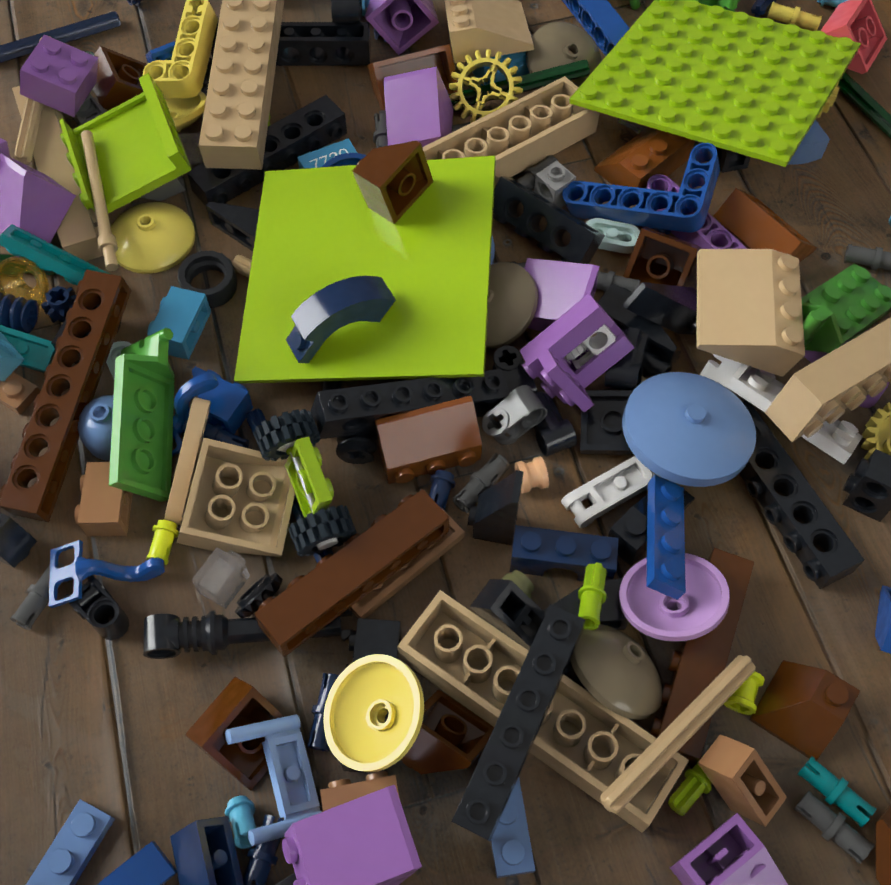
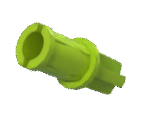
(592, 595)
(690, 790)

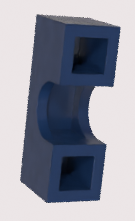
(544, 549)

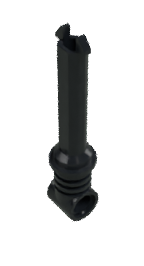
(167, 635)

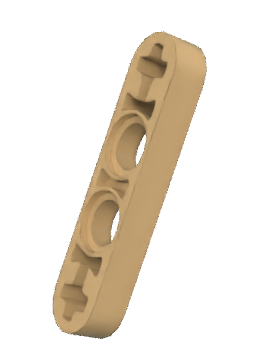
(187, 460)

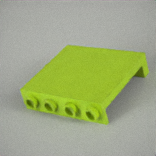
(133, 148)

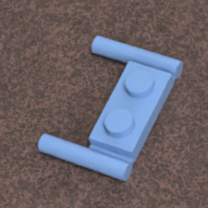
(288, 773)

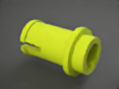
(163, 539)

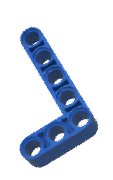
(599, 21)
(650, 200)

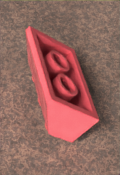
(860, 23)

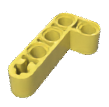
(186, 70)

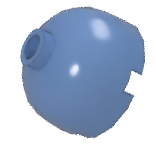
(96, 426)

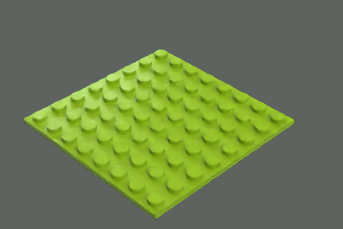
(719, 78)
(432, 260)

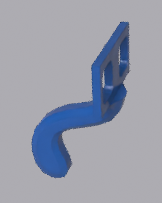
(192, 388)
(83, 568)

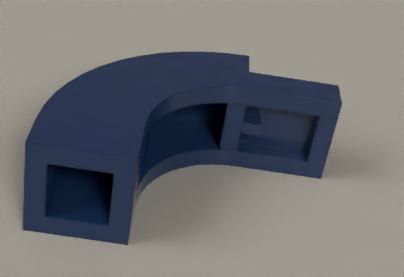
(334, 307)

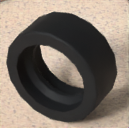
(206, 261)

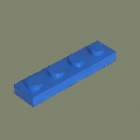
(665, 538)

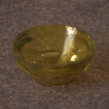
(13, 282)

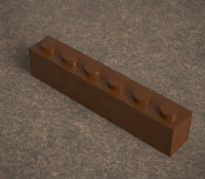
(351, 572)
(703, 657)

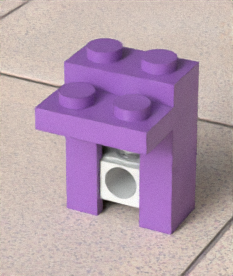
(585, 355)

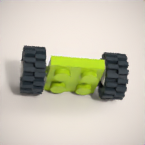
(295, 436)

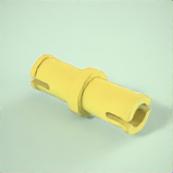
(794, 16)

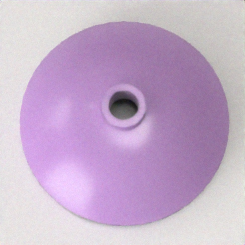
(695, 612)

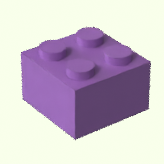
(58, 75)

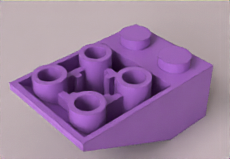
(729, 857)

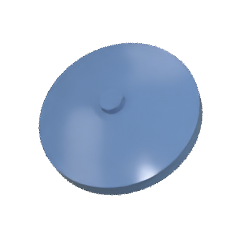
(688, 429)

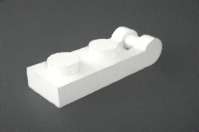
(608, 491)

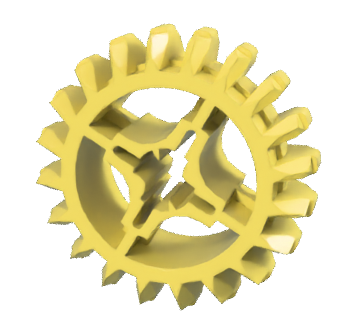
(473, 83)

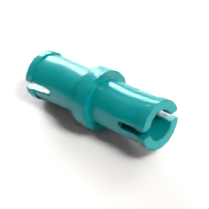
(837, 791)

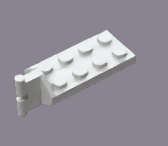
(762, 388)

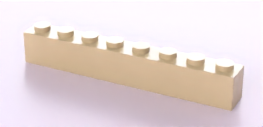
(77, 229)

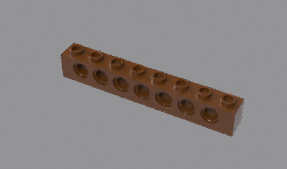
(82, 379)

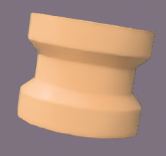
(534, 474)

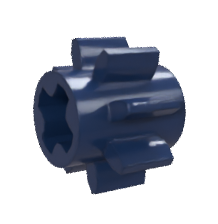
(58, 303)

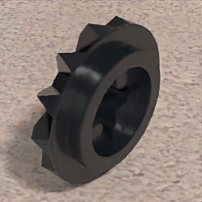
(257, 593)

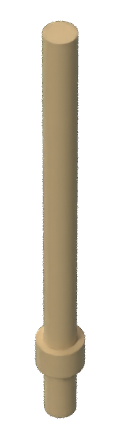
(106, 241)

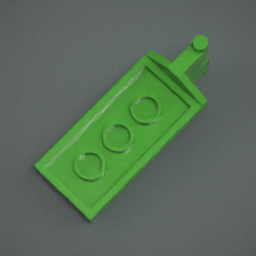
(843, 309)
(143, 418)

